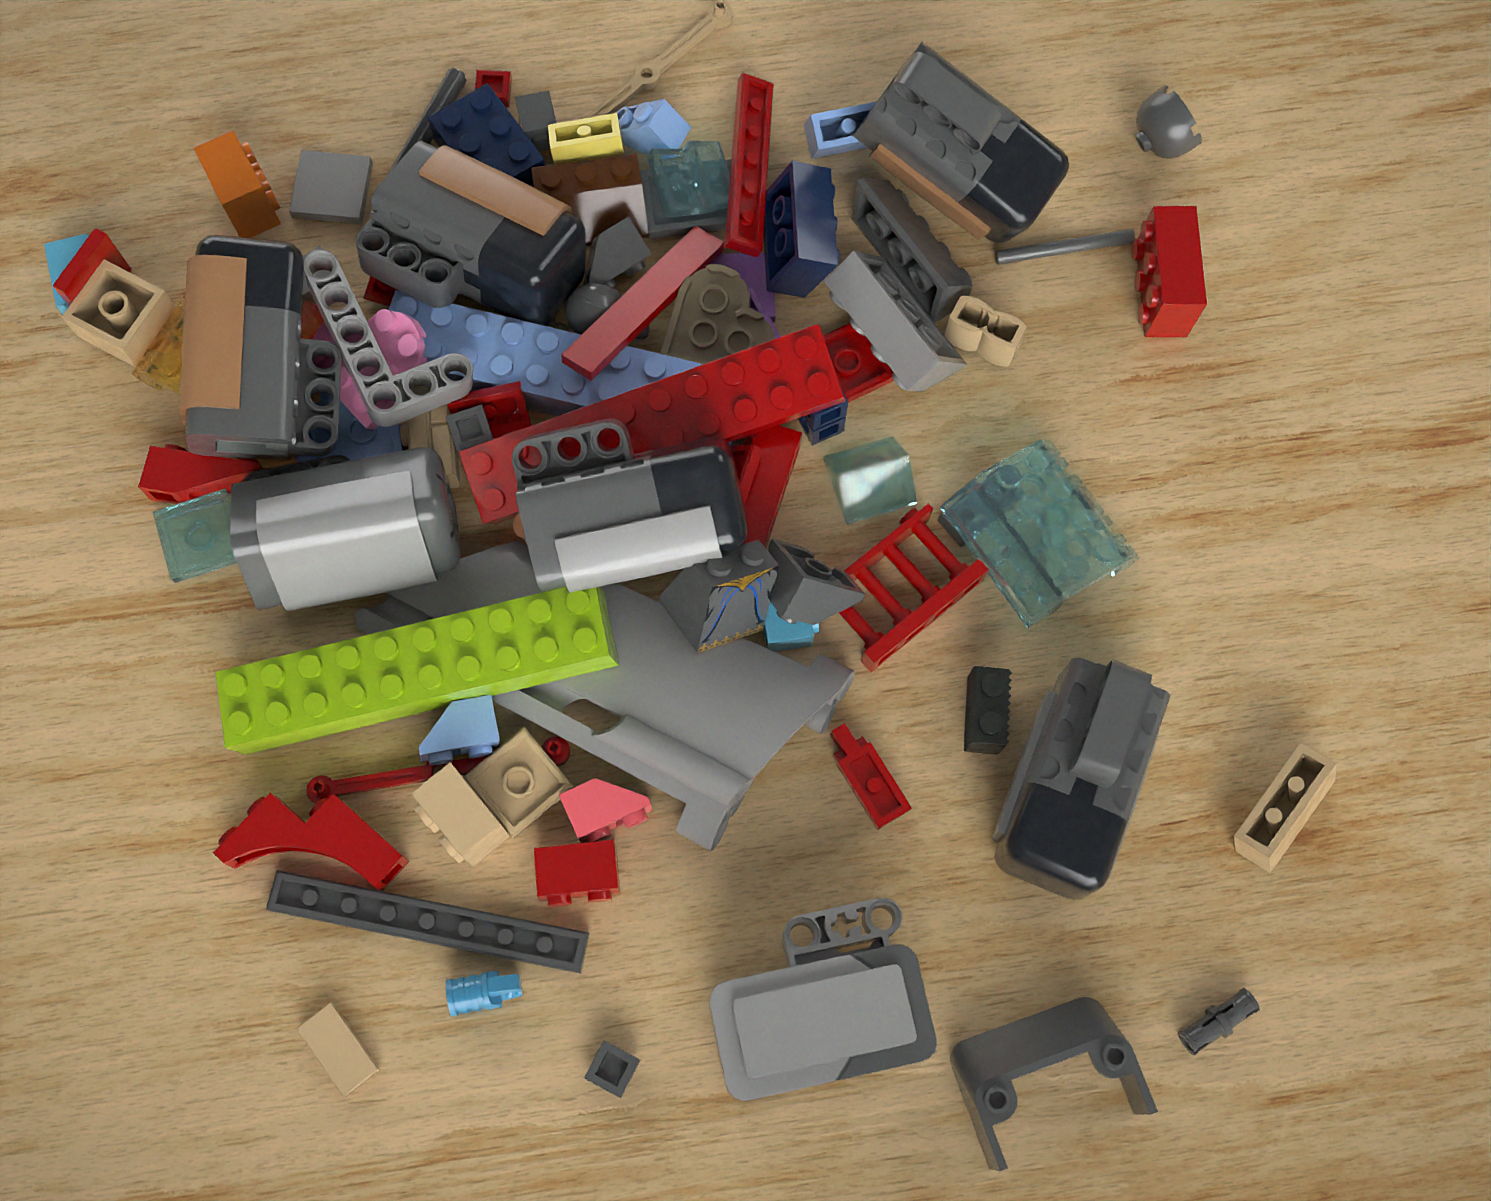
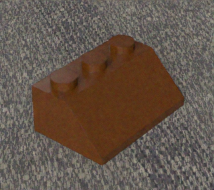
(598, 191)

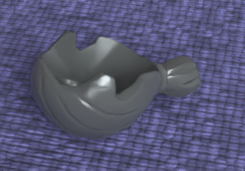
(589, 303)

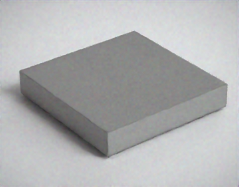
(331, 187)

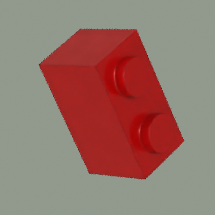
(577, 872)

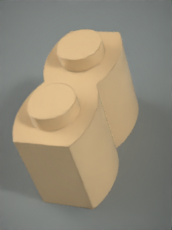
(989, 332)

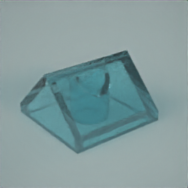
(871, 479)

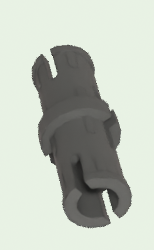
(1219, 1021)

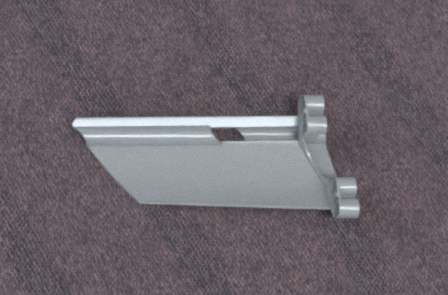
(686, 717)

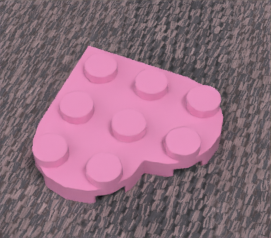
(401, 345)

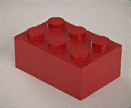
(1169, 271)

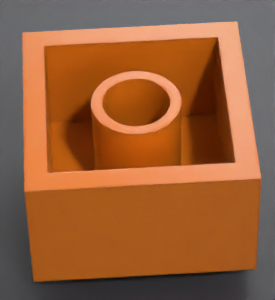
(239, 184)

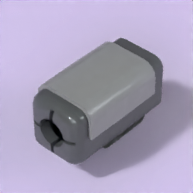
(343, 528)

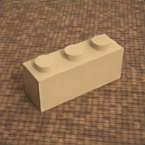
(1285, 807)

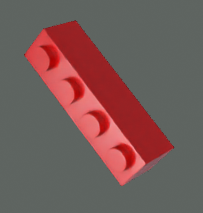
(770, 480)

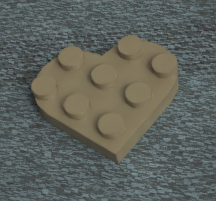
(713, 317)

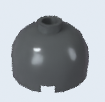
(1165, 125)

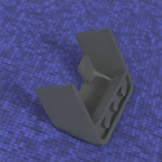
(994, 1058)

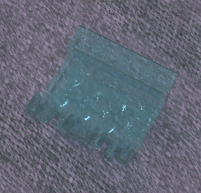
(1037, 531)

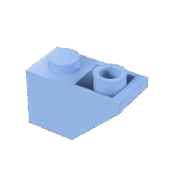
(652, 126)
(462, 729)

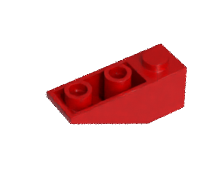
(178, 475)

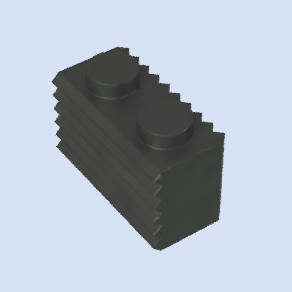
(987, 710)

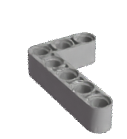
(367, 353)

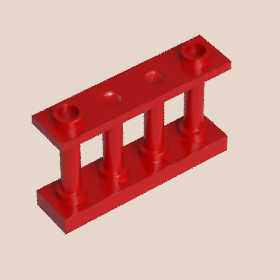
(934, 600)

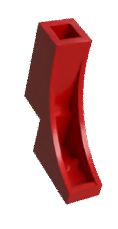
(330, 832)

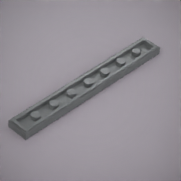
(428, 921)

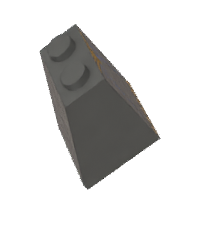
(723, 597)

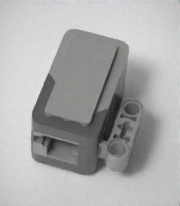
(826, 1011)

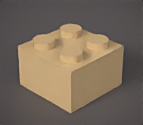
(119, 313)
(457, 811)

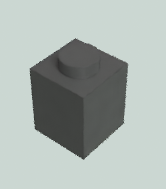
(535, 115)

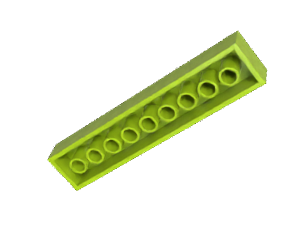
(415, 668)

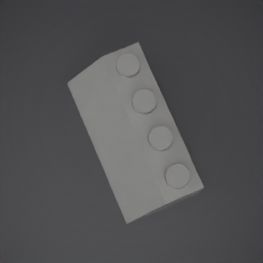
(893, 322)

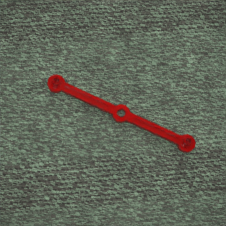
(324, 786)

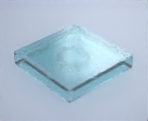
(196, 535)

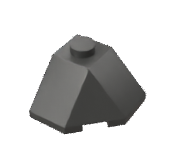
(808, 588)

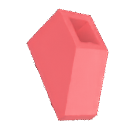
(600, 807)

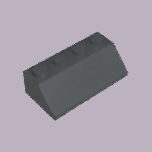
(909, 247)

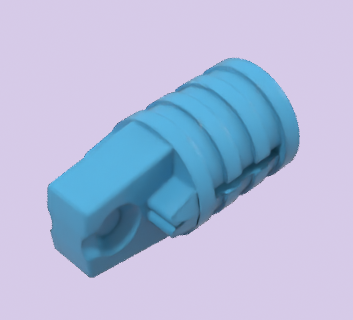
(481, 992)

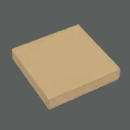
(518, 782)

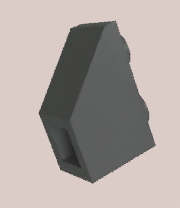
(616, 252)

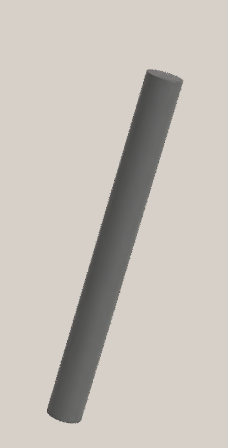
(1064, 246)

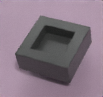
(469, 428)
(612, 1069)

